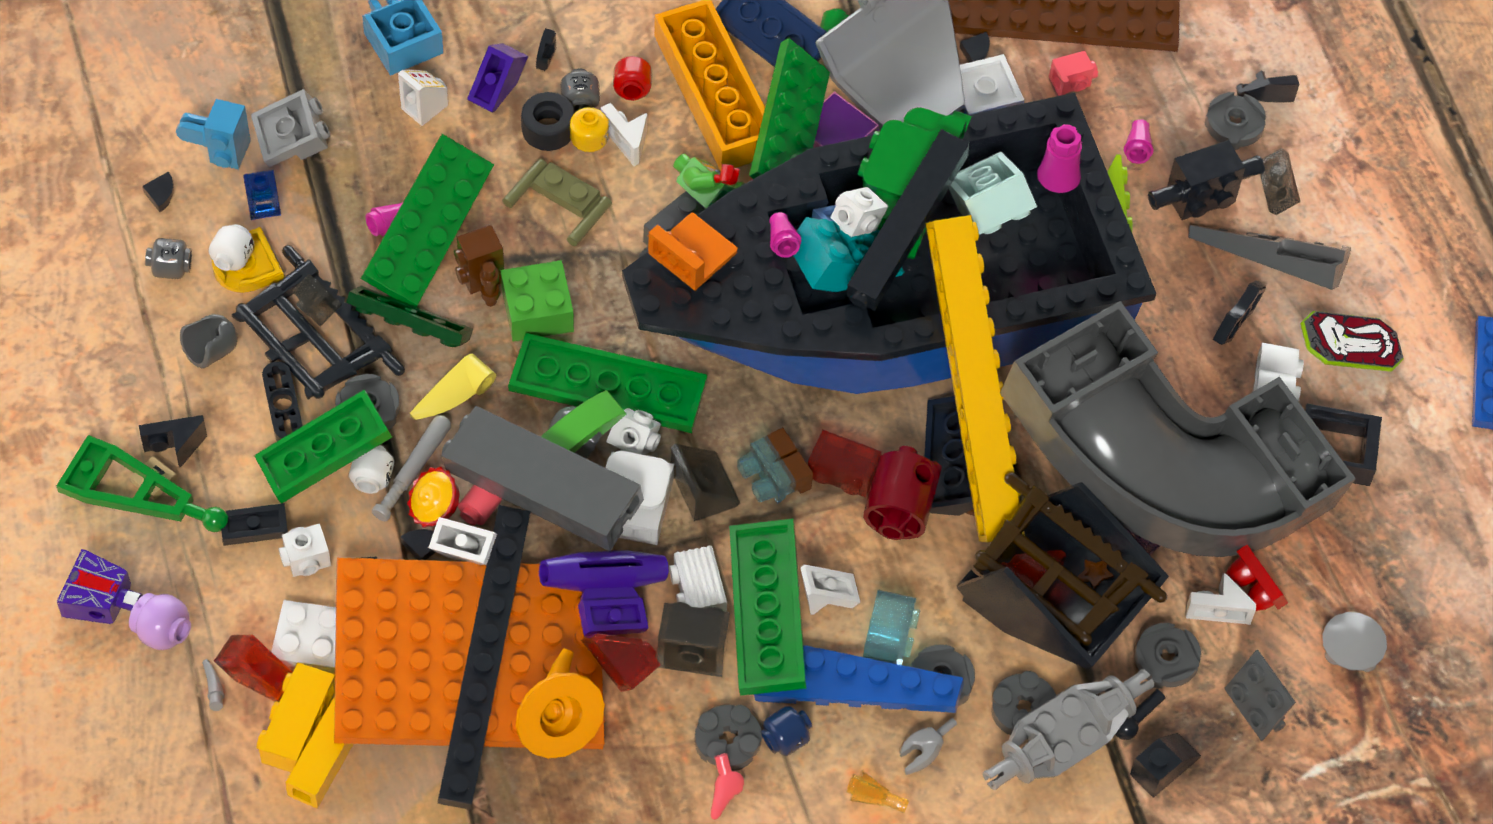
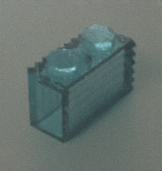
(890, 627)

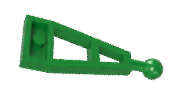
(92, 463)

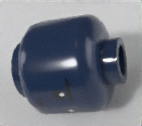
(786, 730)

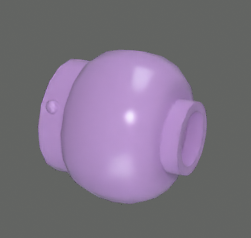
(160, 621)

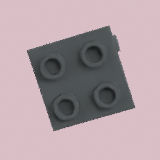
(1260, 696)

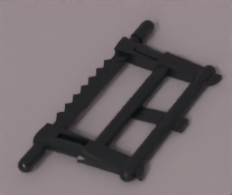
(341, 368)

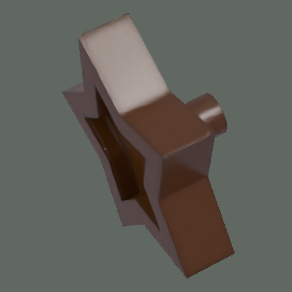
(1095, 573)

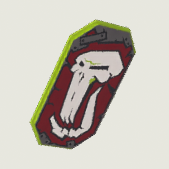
(1351, 341)

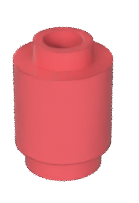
(478, 505)

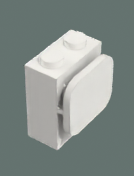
(656, 483)

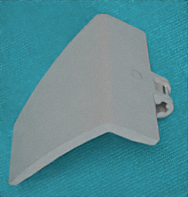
(896, 58)

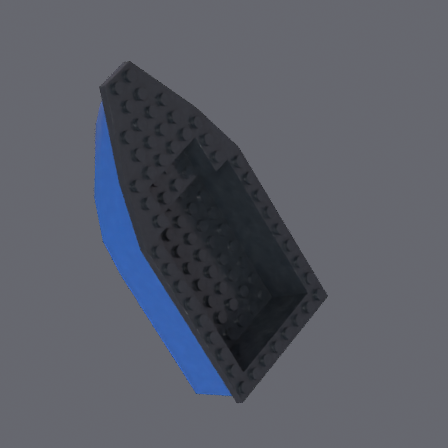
(1039, 271)

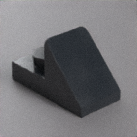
(181, 433)

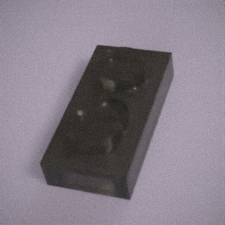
(1279, 182)

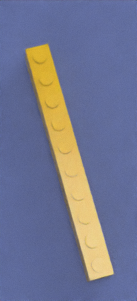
(974, 371)

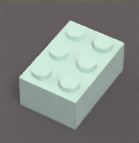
(992, 193)

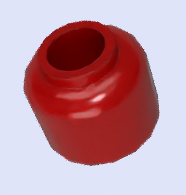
(632, 78)

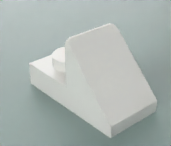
(626, 135)
(828, 587)
(1228, 605)

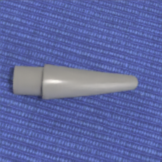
(215, 689)

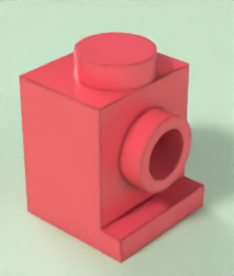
(1072, 73)

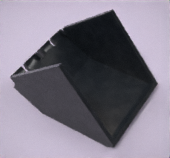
(1017, 612)

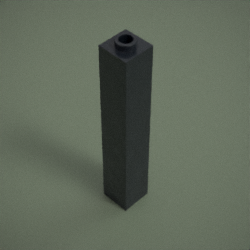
(907, 220)

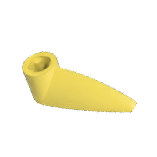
(457, 386)

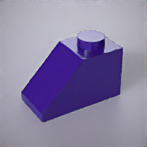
(497, 76)

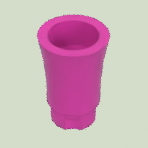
(1061, 161)

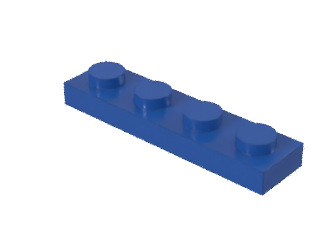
(1483, 374)

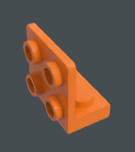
(691, 250)

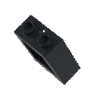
(1352, 424)

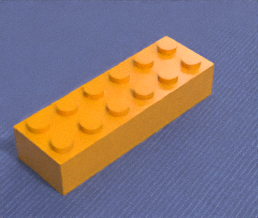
(712, 80)

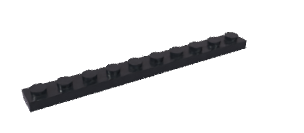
(484, 659)

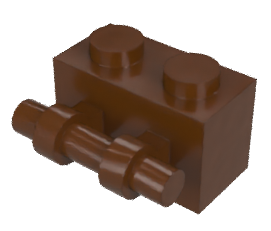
(480, 262)

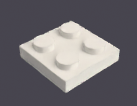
(989, 85)
(306, 635)

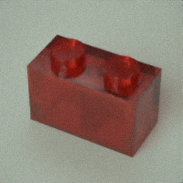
(843, 463)

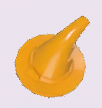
(560, 711)

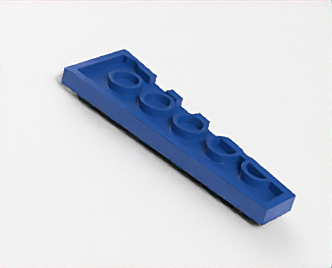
(866, 681)

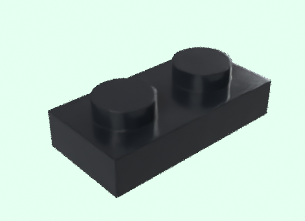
(255, 524)

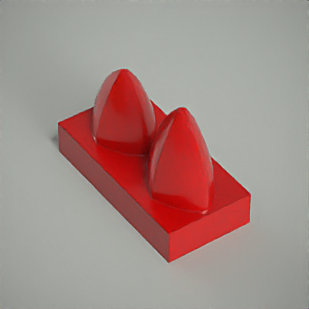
(1247, 570)

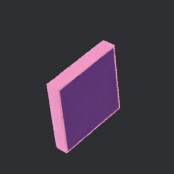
(842, 122)

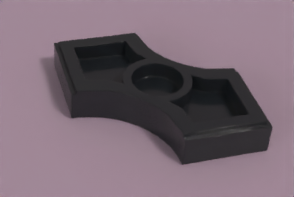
(1239, 313)

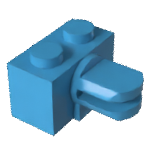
(223, 133)

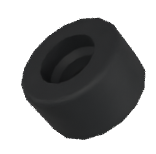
(547, 106)

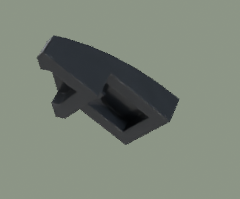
(1272, 89)

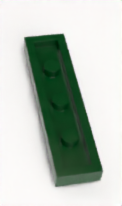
(398, 312)

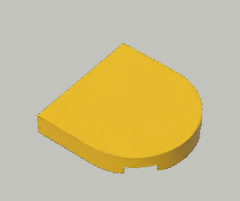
(257, 273)

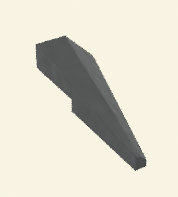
(1300, 259)

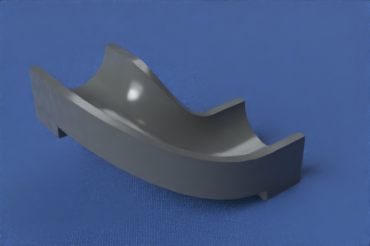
(1157, 464)

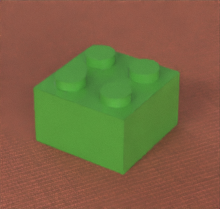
(537, 300)

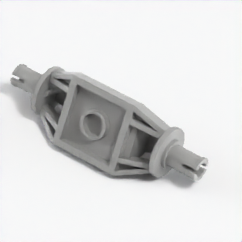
(1067, 729)

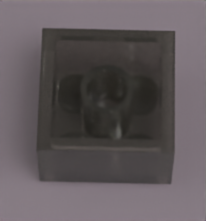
(693, 639)

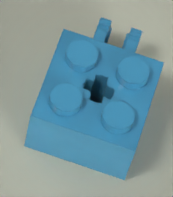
(402, 33)

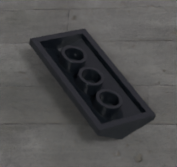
(945, 447)

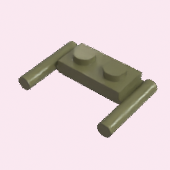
(565, 191)

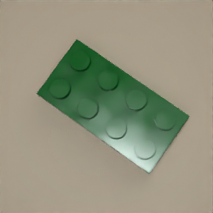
(322, 446)

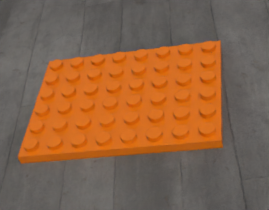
(407, 645)

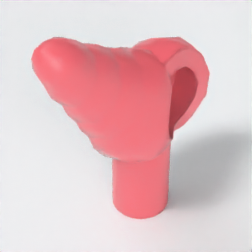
(726, 785)

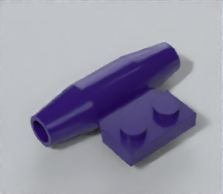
(608, 583)

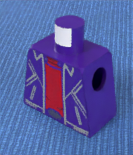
(96, 590)

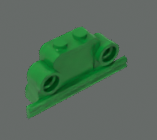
(899, 152)

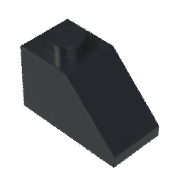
(1163, 763)

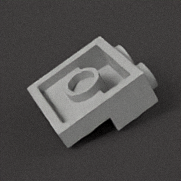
(290, 128)

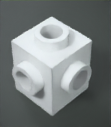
(858, 211)
(635, 433)
(305, 550)

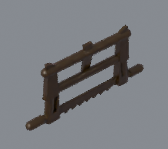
(1103, 606)

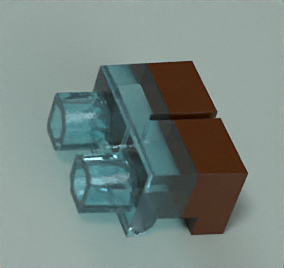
(778, 465)

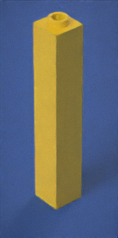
(317, 763)

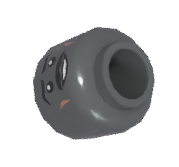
(581, 89)
(169, 258)

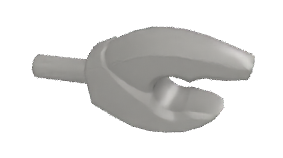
(928, 742)

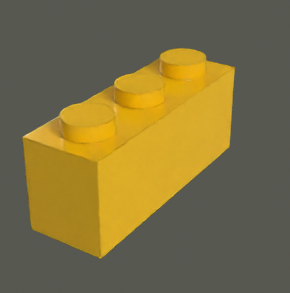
(296, 716)

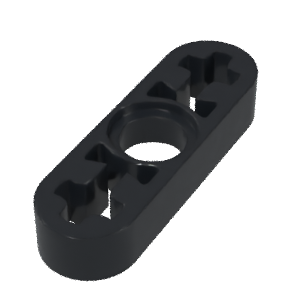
(286, 392)

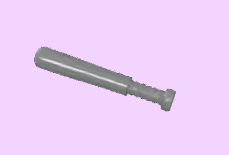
(422, 452)

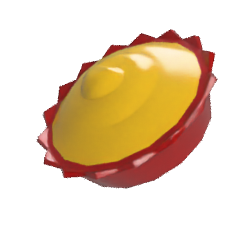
(433, 497)

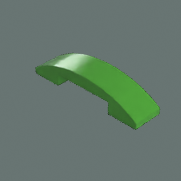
(585, 421)

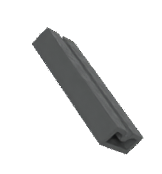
(542, 477)

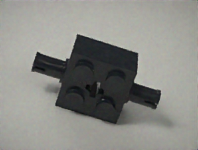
(1205, 180)

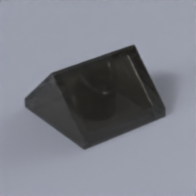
(702, 481)

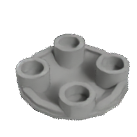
(1354, 641)

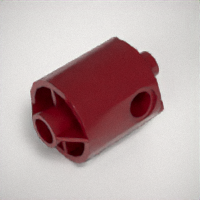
(902, 494)

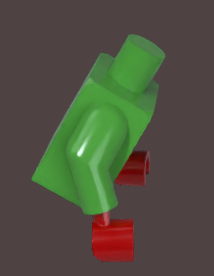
(704, 180)

